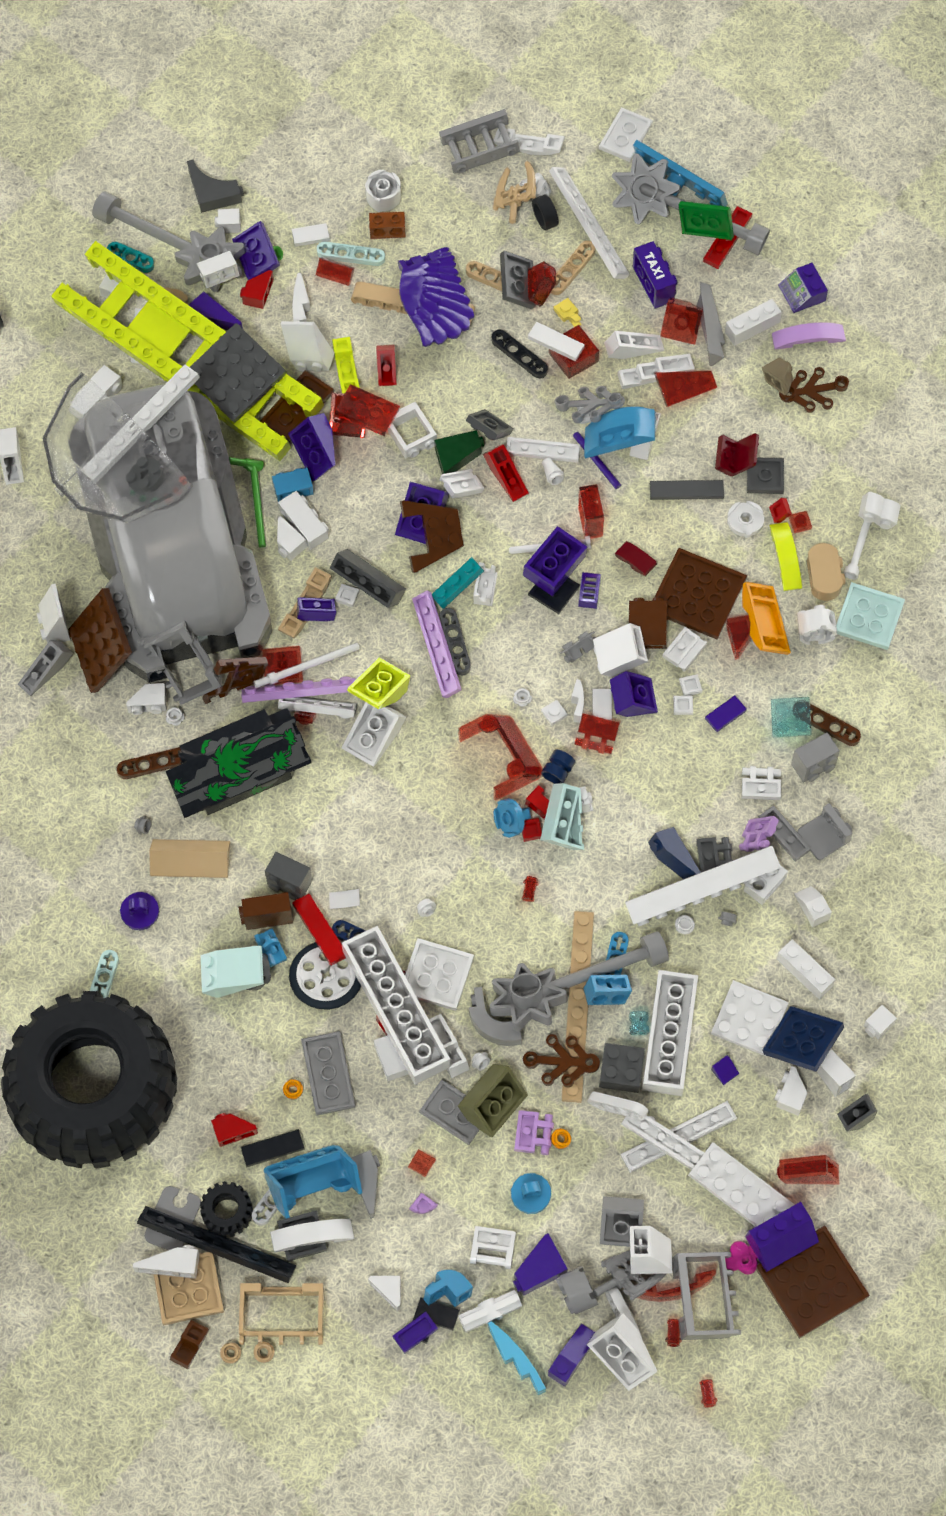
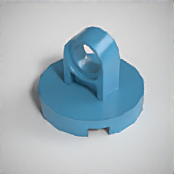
(510, 817)
(531, 1193)

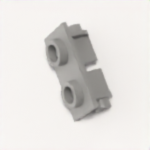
(572, 650)

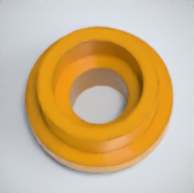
(293, 1083)
(566, 1136)

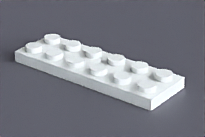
(738, 1186)

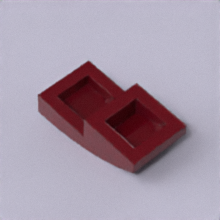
(636, 558)

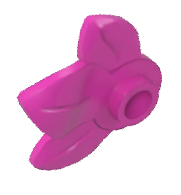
(741, 1258)

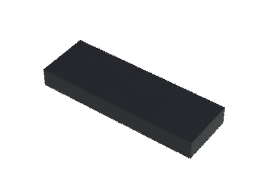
(272, 1148)

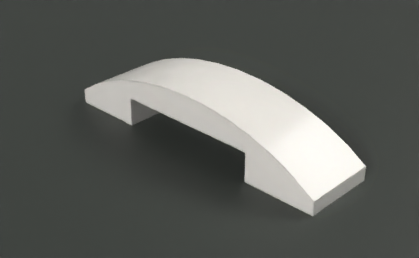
(532, 144)
(311, 1233)

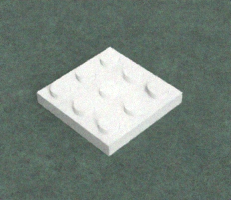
(438, 973)
(749, 1017)

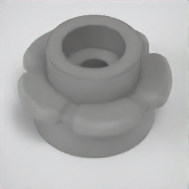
(141, 823)
(728, 918)

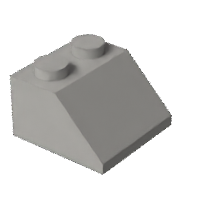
(617, 1218)

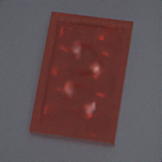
(367, 410)

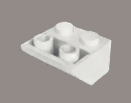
(649, 1251)

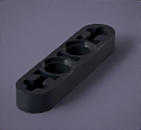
(519, 354)

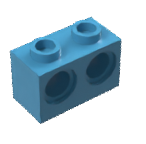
(607, 989)

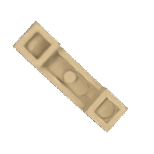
(315, 588)

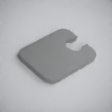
(166, 1206)

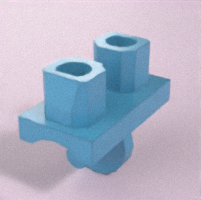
(271, 947)

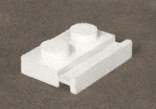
(461, 483)
(684, 649)

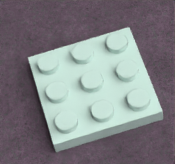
(869, 616)

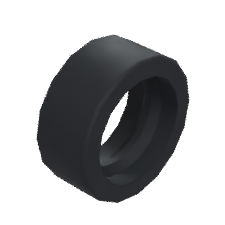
(545, 212)

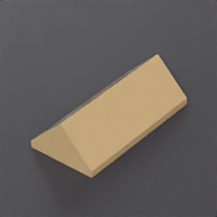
(189, 858)

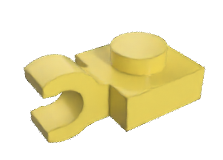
(567, 311)

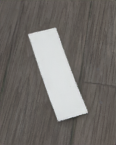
(344, 899)

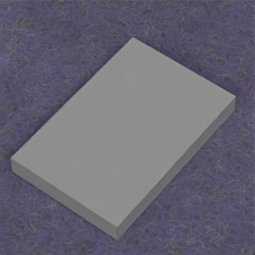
(444, 1111)

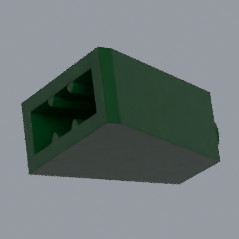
(458, 450)

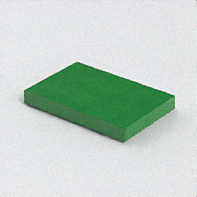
(706, 220)

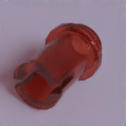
(529, 888)
(673, 1336)
(707, 1391)

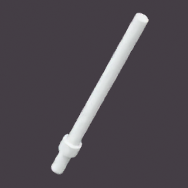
(273, 677)

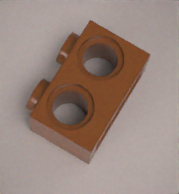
(387, 225)

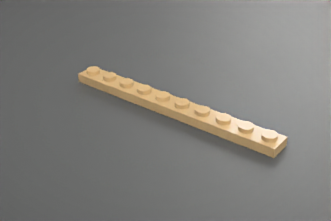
(577, 1001)

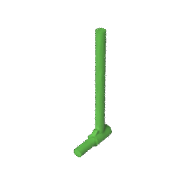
(254, 467)

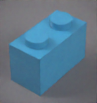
(289, 482)

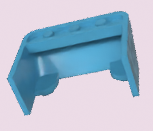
(311, 1174)

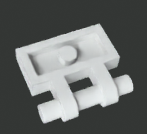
(761, 788)

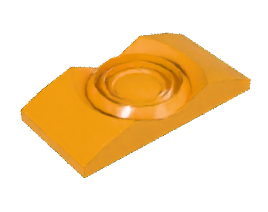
(764, 618)

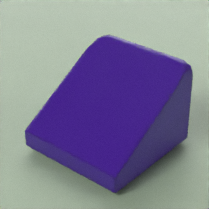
(725, 1070)

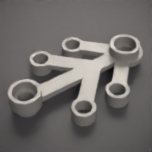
(612, 401)

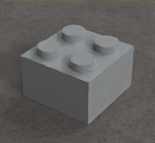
(815, 758)

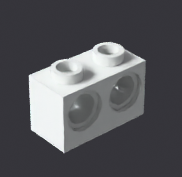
(769, 885)

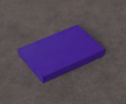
(259, 252)

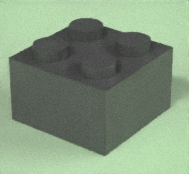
(288, 876)
(621, 1067)

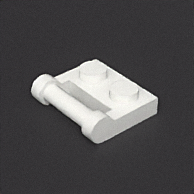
(493, 1240)

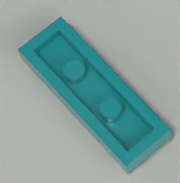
(457, 583)

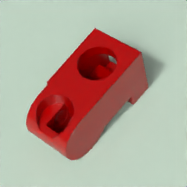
(538, 802)

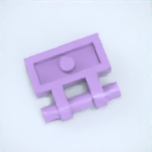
(756, 833)
(527, 1132)

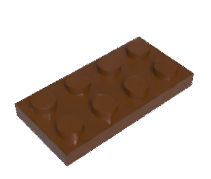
(285, 417)

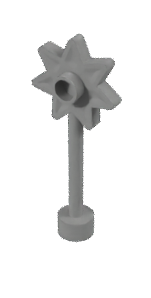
(648, 191)
(108, 207)
(533, 995)

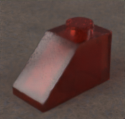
(540, 282)
(739, 634)

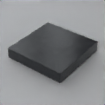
(560, 598)

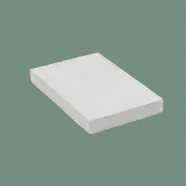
(623, 133)

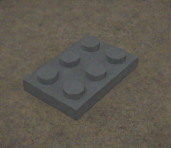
(515, 279)

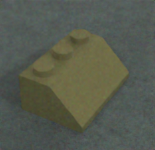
(493, 1099)

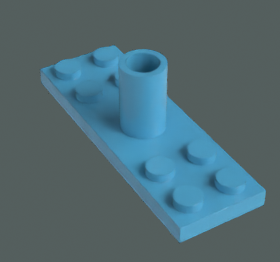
(682, 176)

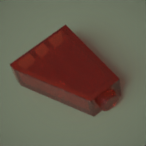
(808, 1170)

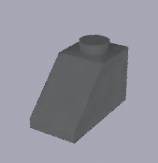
(858, 1114)

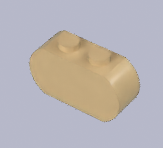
(825, 571)

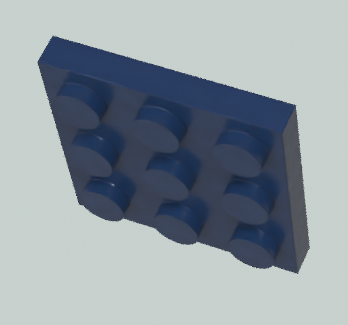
(803, 1038)

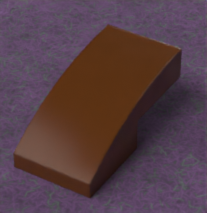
(189, 1344)

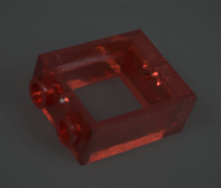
(590, 511)

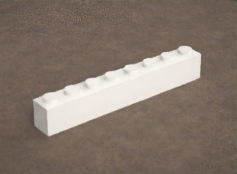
(703, 884)

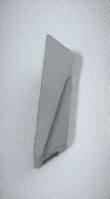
(711, 325)

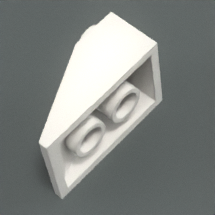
(307, 346)
(52, 617)
(373, 733)
(623, 1351)

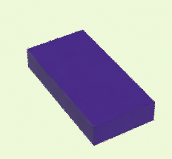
(725, 713)
(415, 1332)

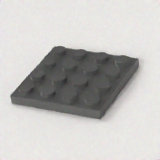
(236, 372)

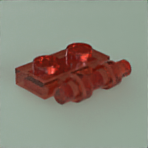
(598, 728)

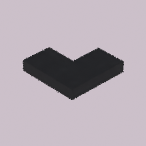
(440, 1314)

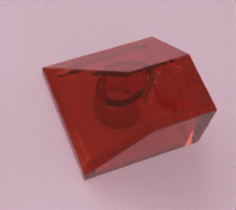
(681, 321)

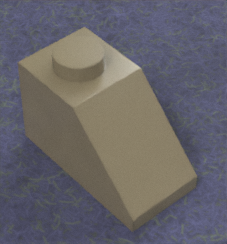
(778, 375)

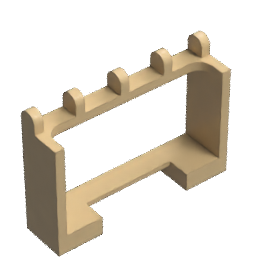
(256, 1289)

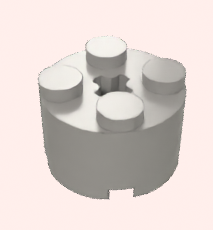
(578, 1291)

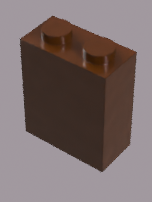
(652, 619)
(266, 911)

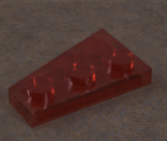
(683, 385)

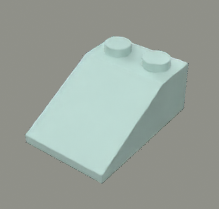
(231, 970)

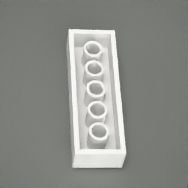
(670, 1033)

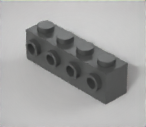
(367, 578)

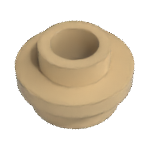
(230, 1346)
(263, 1359)

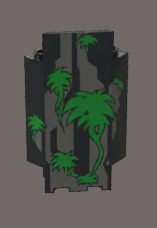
(237, 762)

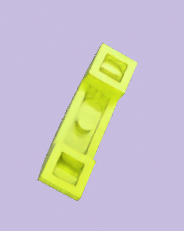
(345, 363)
(786, 556)

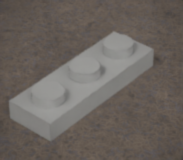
(787, 835)

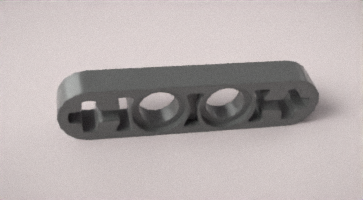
(455, 641)

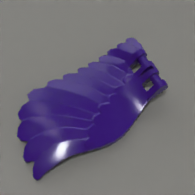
(434, 296)

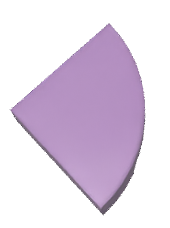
(423, 1204)

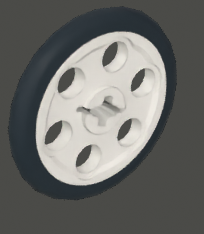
(314, 997)

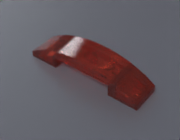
(701, 1281)

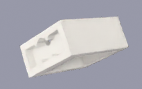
(414, 448)

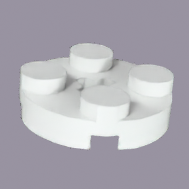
(742, 528)

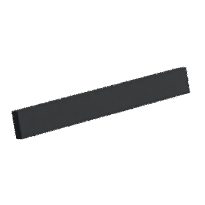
(216, 1244)

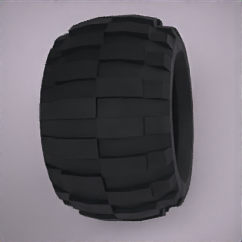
(98, 1129)

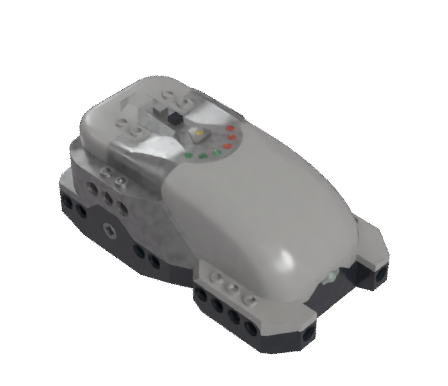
(188, 555)

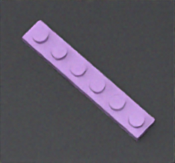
(436, 644)
(292, 690)

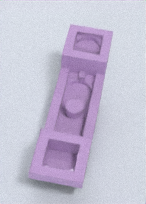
(808, 333)

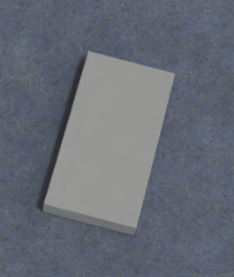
(328, 1073)

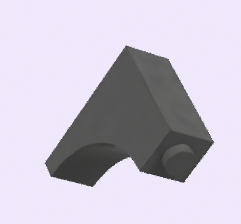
(212, 192)

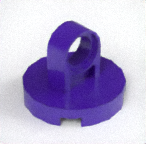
(139, 911)

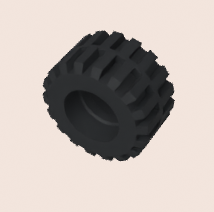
(230, 1225)

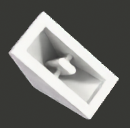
(389, 1288)

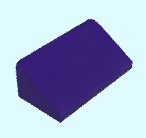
(316, 609)

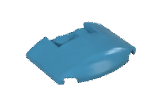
(620, 430)

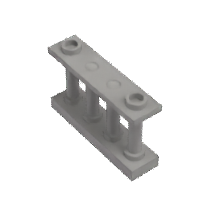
(475, 127)

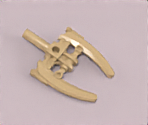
(514, 194)

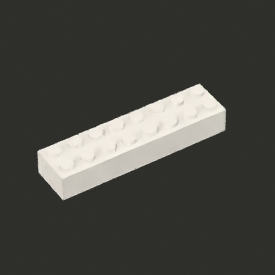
(396, 1005)

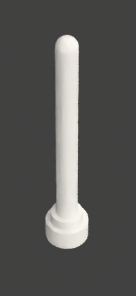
(852, 571)

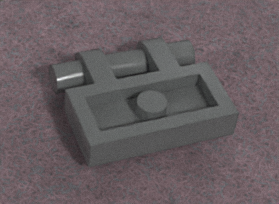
(708, 852)

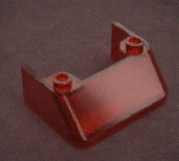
(525, 766)

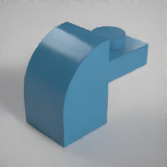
(450, 1284)

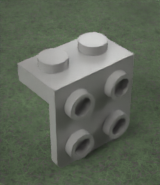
(826, 832)

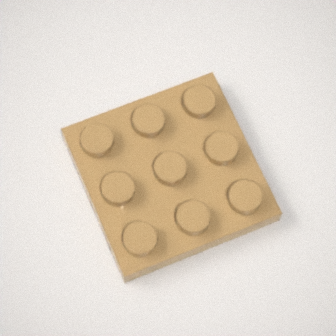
(190, 1298)

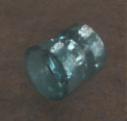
(638, 1023)

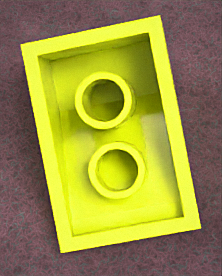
(380, 684)

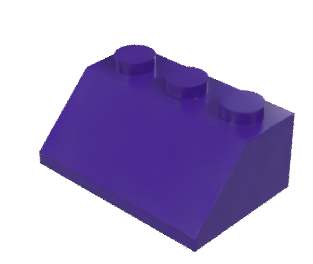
(782, 1236)

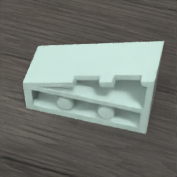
(563, 817)

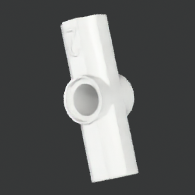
(490, 1310)

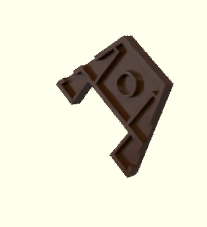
(440, 529)
(241, 674)

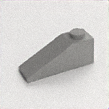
(45, 666)
(368, 1175)

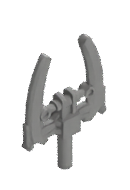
(623, 1278)

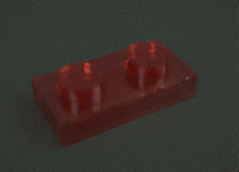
(335, 271)

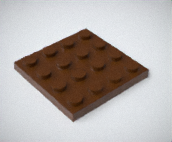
(700, 592)
(99, 640)
(814, 1285)

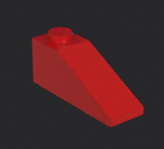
(505, 472)

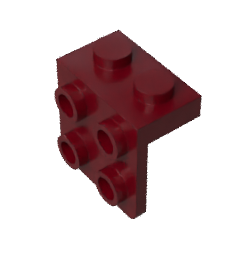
(736, 456)

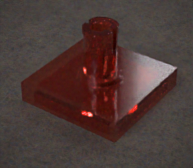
(282, 659)

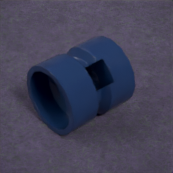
(557, 769)

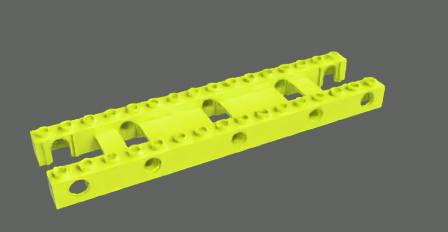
(161, 330)

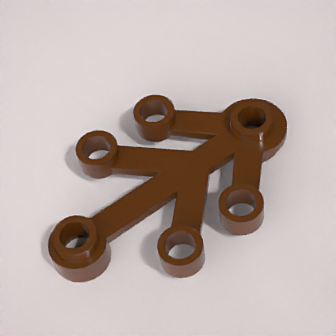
(812, 390)
(563, 1062)

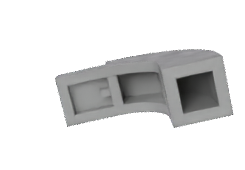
(492, 1030)

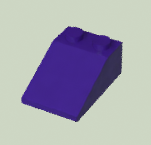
(314, 445)
(412, 526)

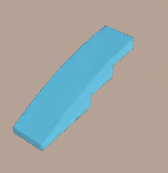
(511, 1352)

